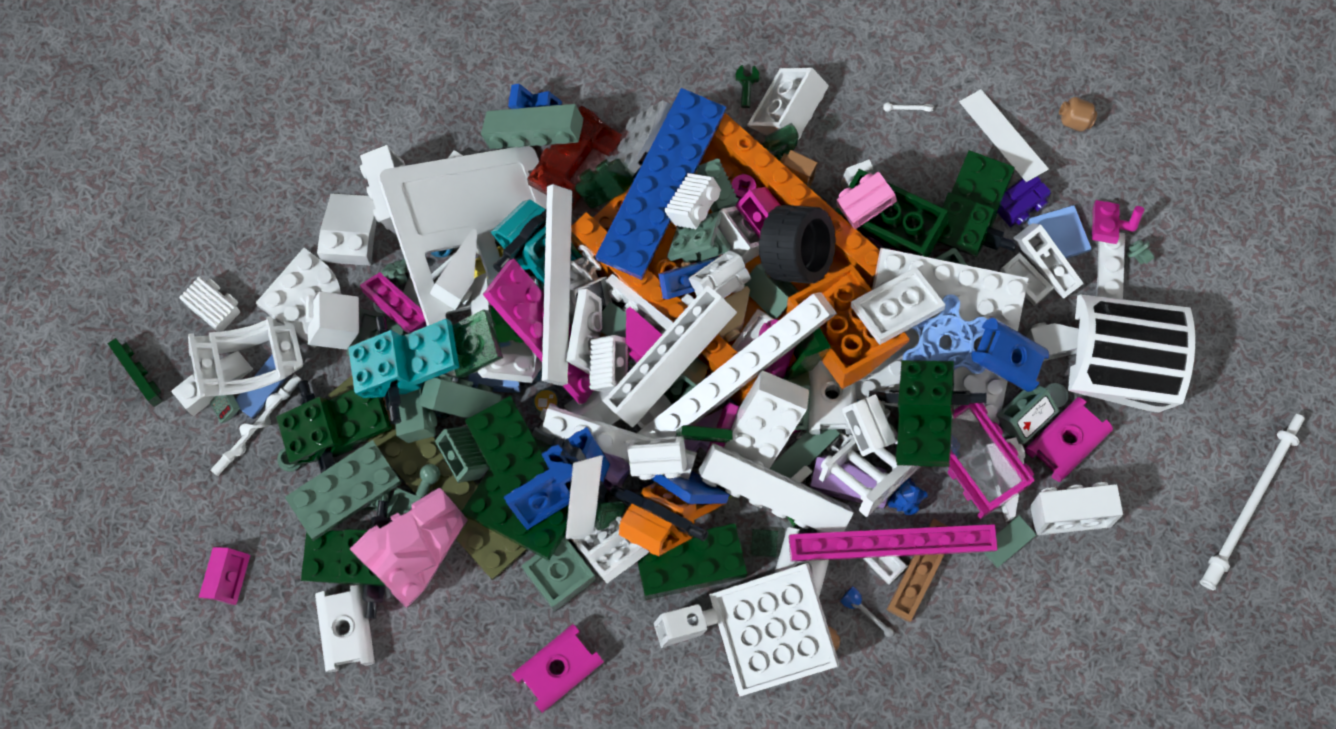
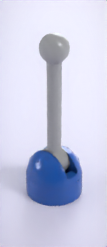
(853, 599)

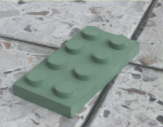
(342, 490)

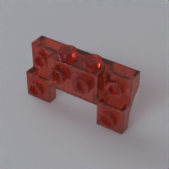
(563, 160)

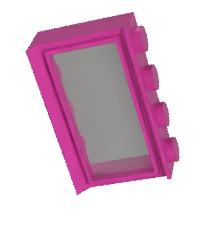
(984, 460)

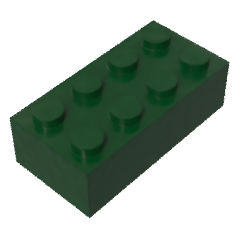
(907, 224)
(507, 445)
(694, 564)

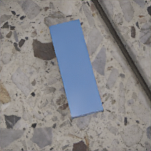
(253, 401)

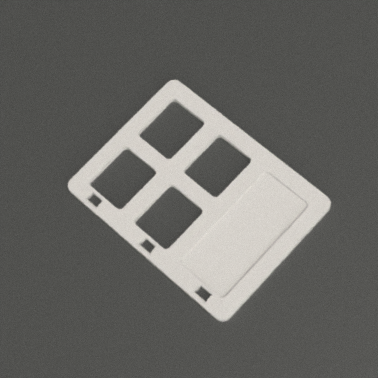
(443, 201)

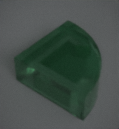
(607, 513)

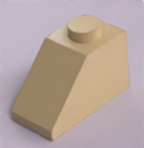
(738, 302)

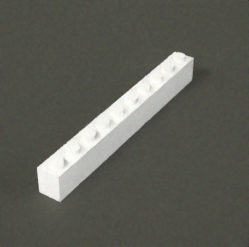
(742, 367)

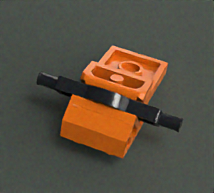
(660, 518)

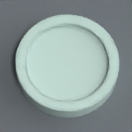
(1058, 394)

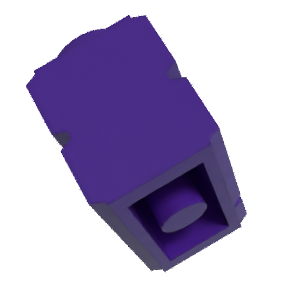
(1022, 200)

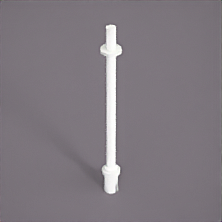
(1219, 563)

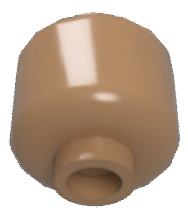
(1078, 114)

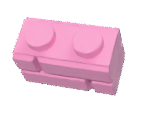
(866, 199)

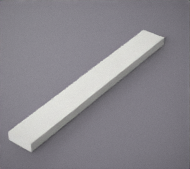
(557, 285)

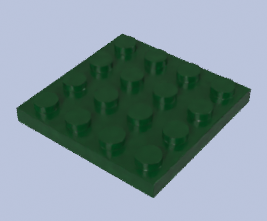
(492, 511)

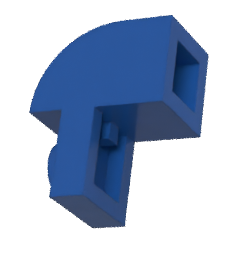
(523, 98)

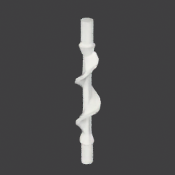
(263, 421)

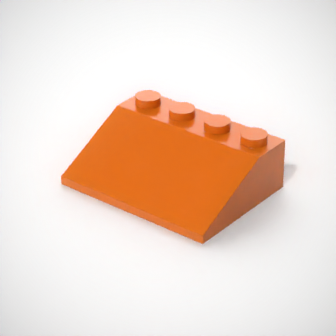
(853, 347)

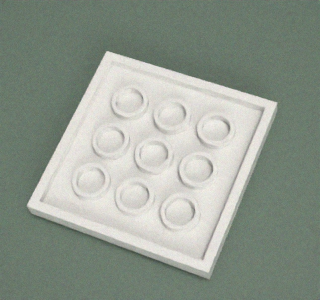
(774, 630)

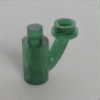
(784, 136)

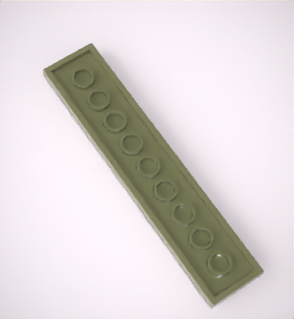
(485, 546)

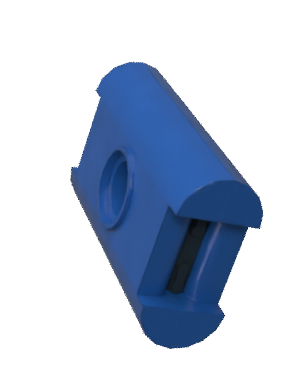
(1010, 354)

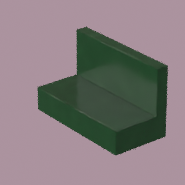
(809, 353)

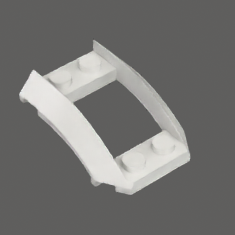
(207, 365)
(511, 366)

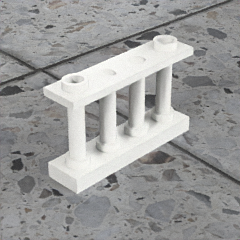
(885, 484)

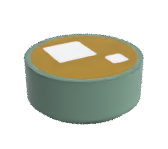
(544, 398)

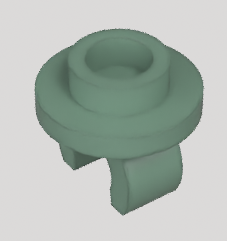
(1140, 251)

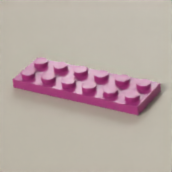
(522, 307)

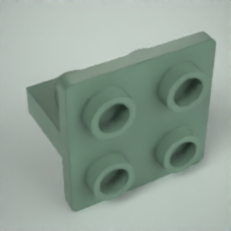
(701, 243)

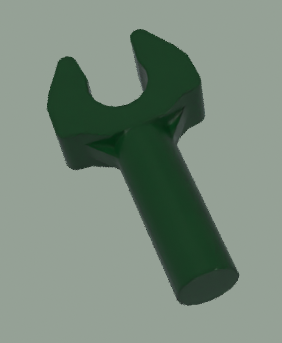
(746, 83)

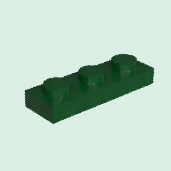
(136, 371)

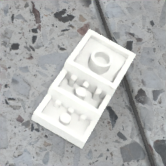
(608, 551)

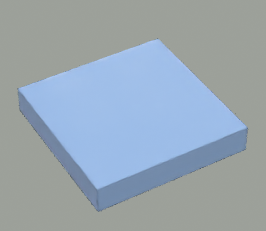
(1065, 230)

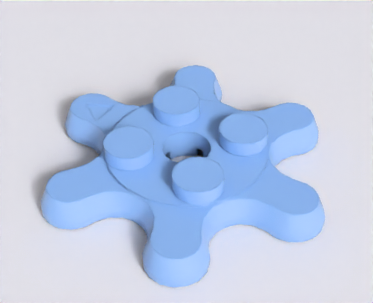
(961, 332)

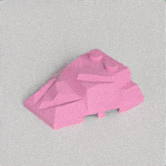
(412, 545)

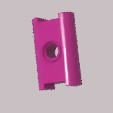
(1063, 456)
(552, 687)

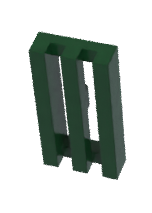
(704, 434)

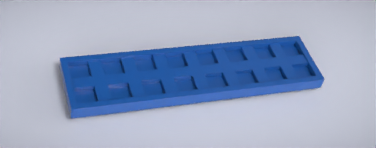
(673, 154)

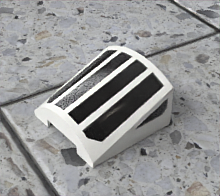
(1133, 352)

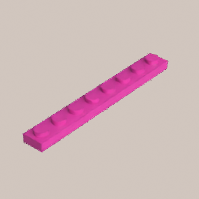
(892, 543)

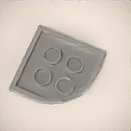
(641, 135)

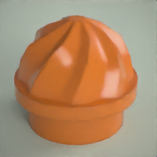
(662, 266)

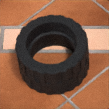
(797, 244)

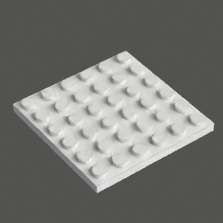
(980, 295)

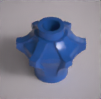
(907, 498)

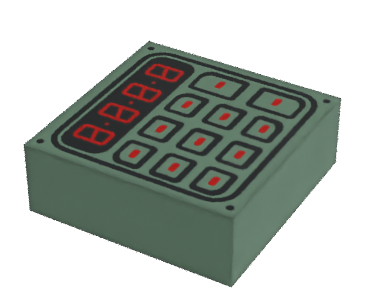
(225, 407)

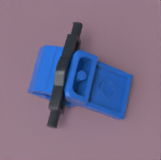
(552, 489)

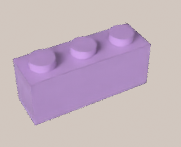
(836, 488)

